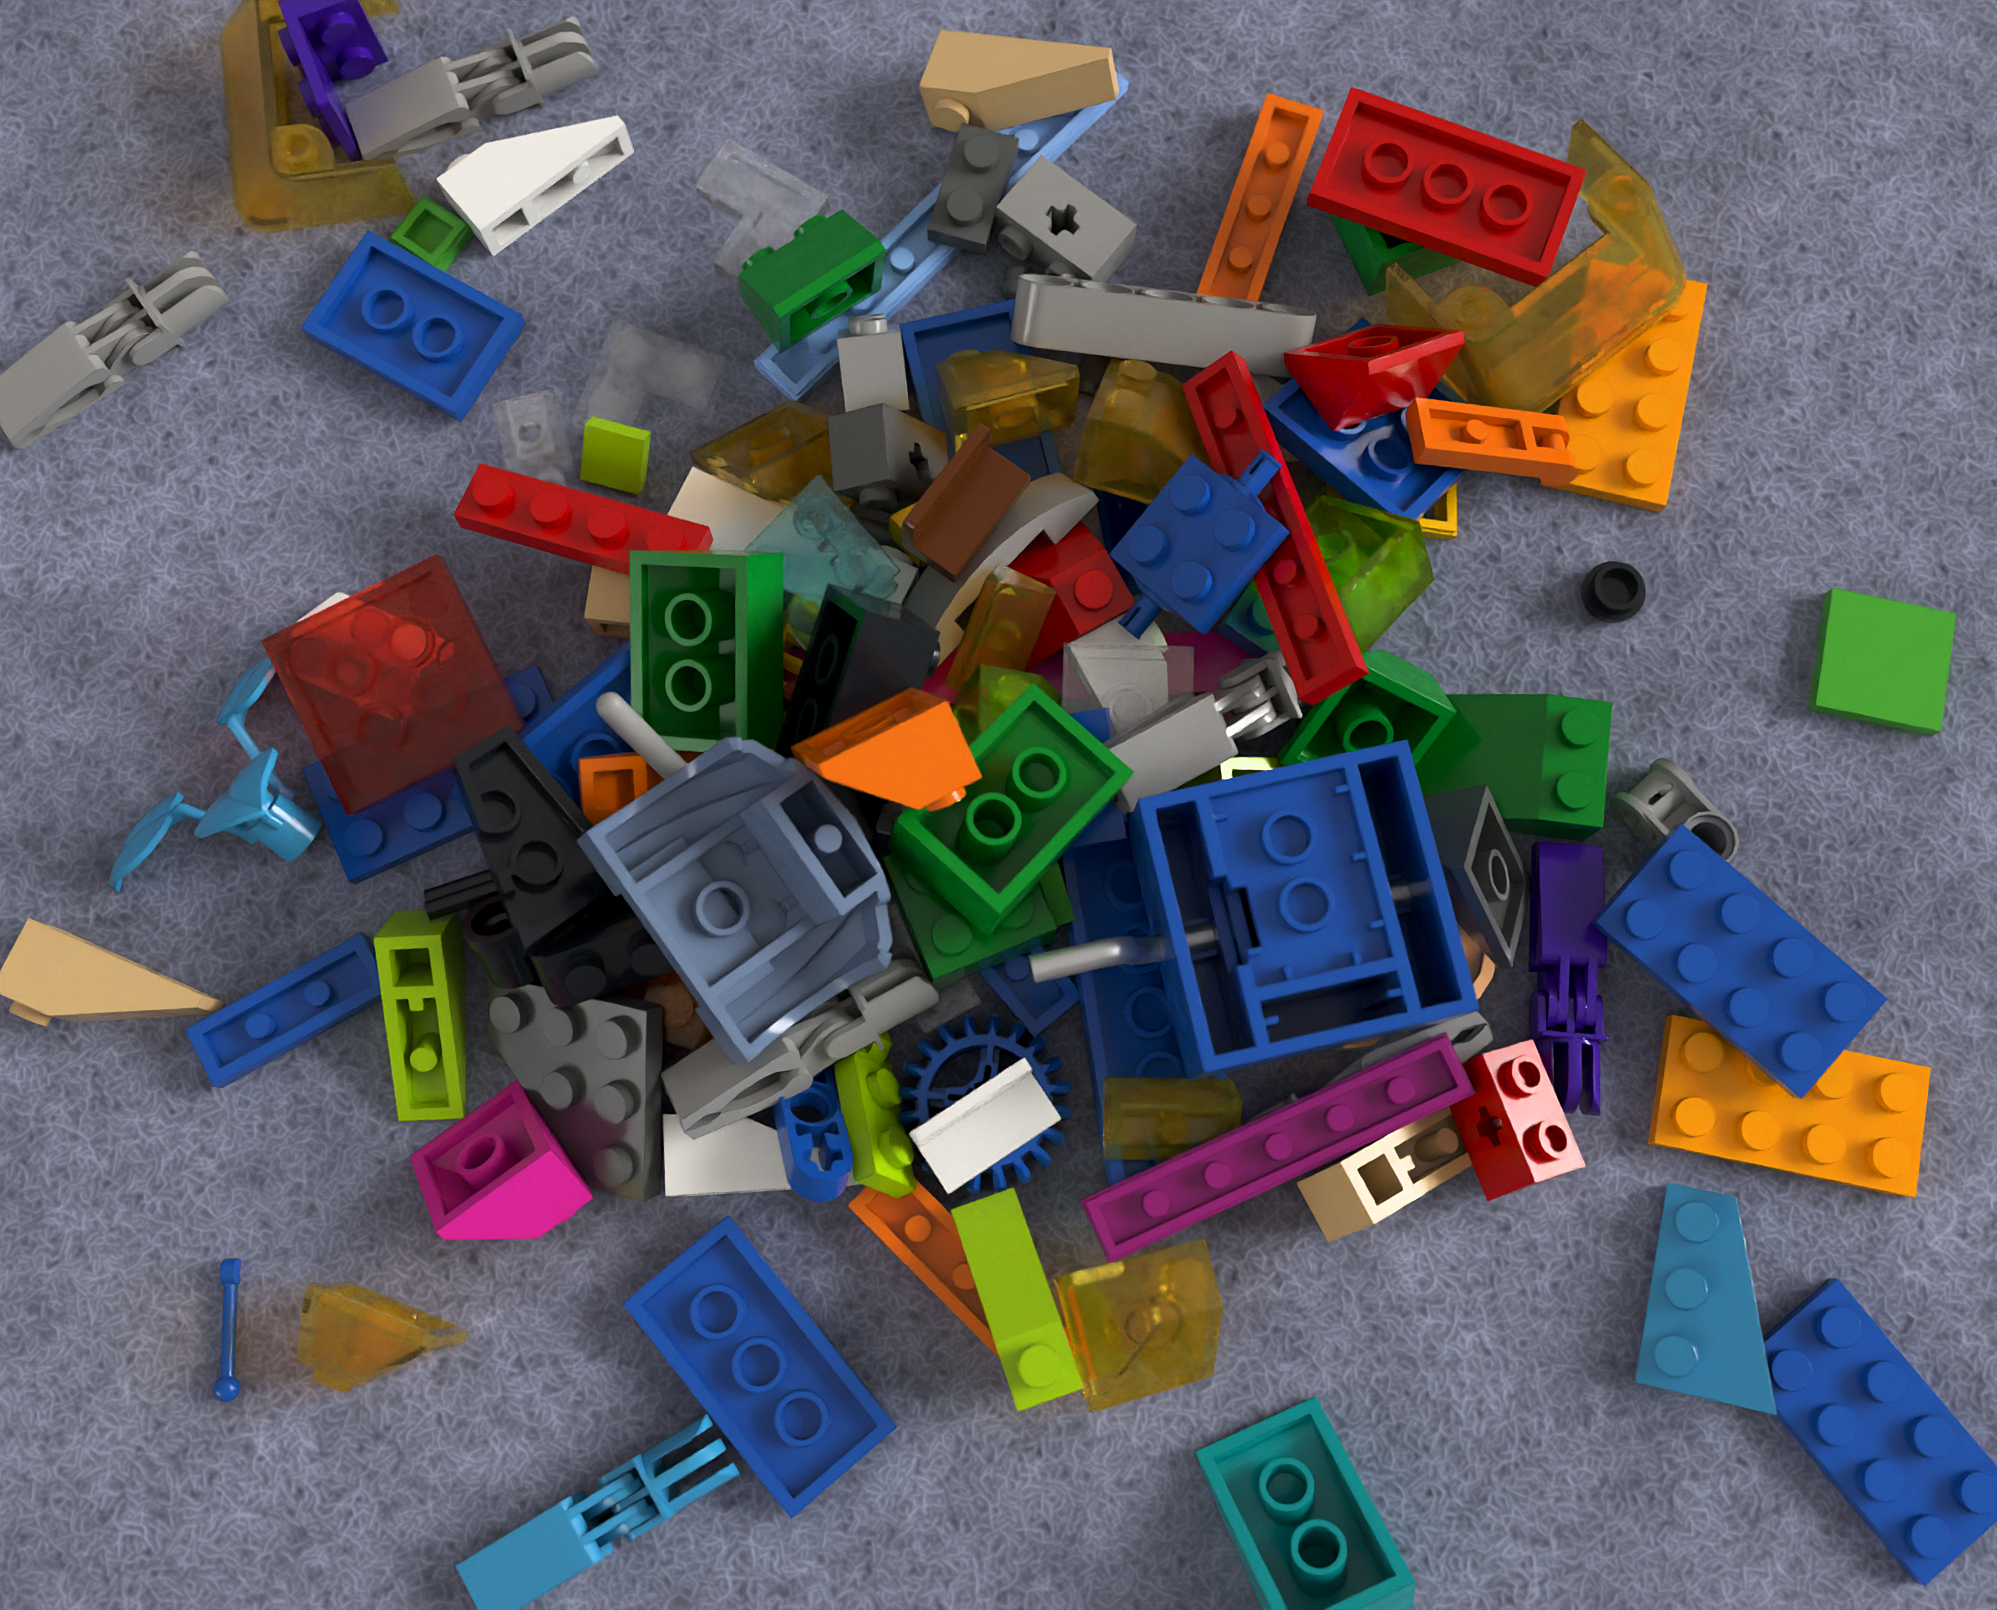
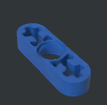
(800, 1137)

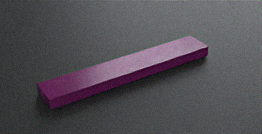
(1276, 1147)

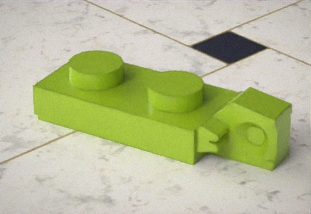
(870, 1113)

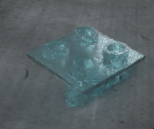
(821, 547)

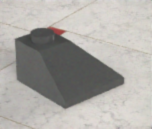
(1480, 869)

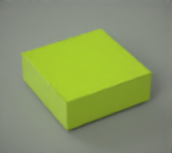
(615, 455)

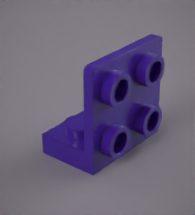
(329, 44)

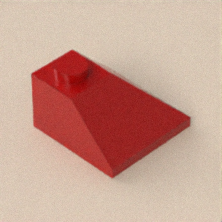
(1086, 586)

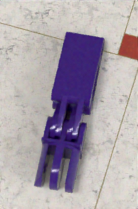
(1566, 955)

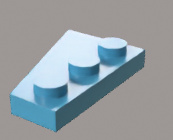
(1702, 1306)

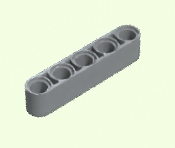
(1156, 324)

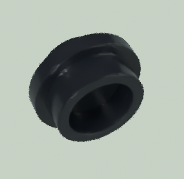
(1613, 592)

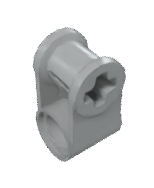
(1678, 804)

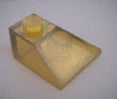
(1007, 393)
(773, 453)
(1143, 1323)
(366, 1336)

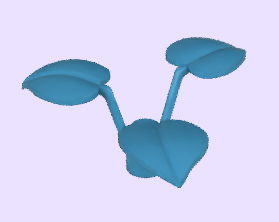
(268, 816)

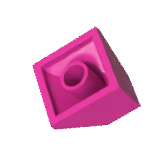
(499, 1173)

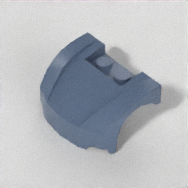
(749, 889)

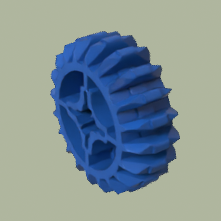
(990, 1045)

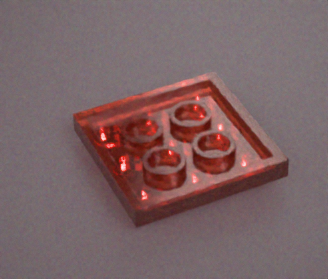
(392, 684)

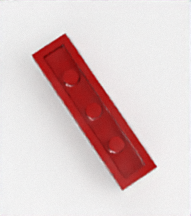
(570, 520)

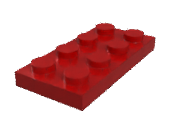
(1446, 187)

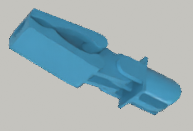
(570, 1535)

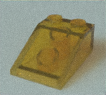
(1136, 432)

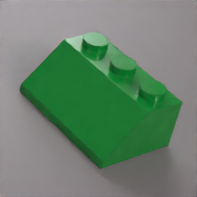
(707, 645)

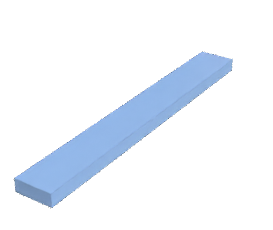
(914, 259)

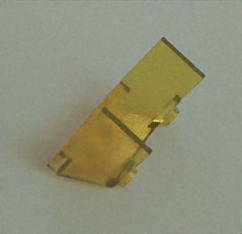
(285, 171)
(1575, 317)

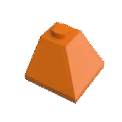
(898, 751)

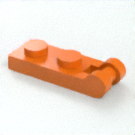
(1491, 440)

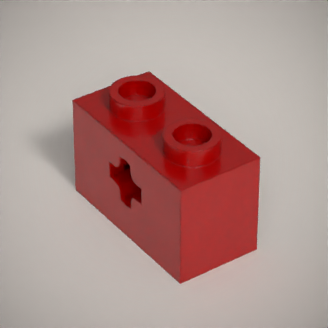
(1514, 1122)

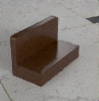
(963, 505)

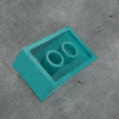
(1304, 1517)

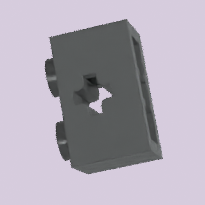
(884, 457)

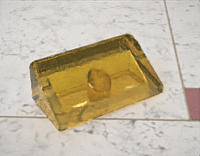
(1002, 624)
(1165, 1115)

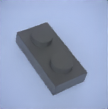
(973, 189)

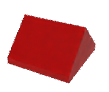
(1372, 370)

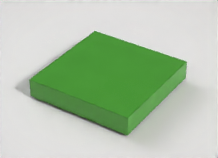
(1882, 662)

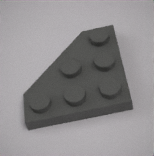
(591, 1079)

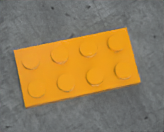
(1631, 411)
(1850, 1129)

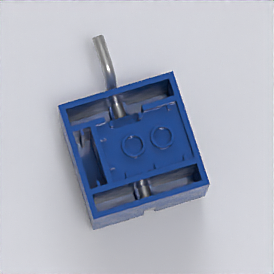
(1340, 921)

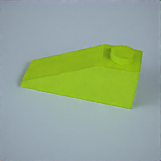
(424, 1012)
(1016, 1300)

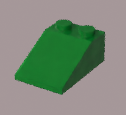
(1534, 753)
(1034, 800)

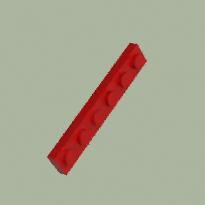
(1295, 579)

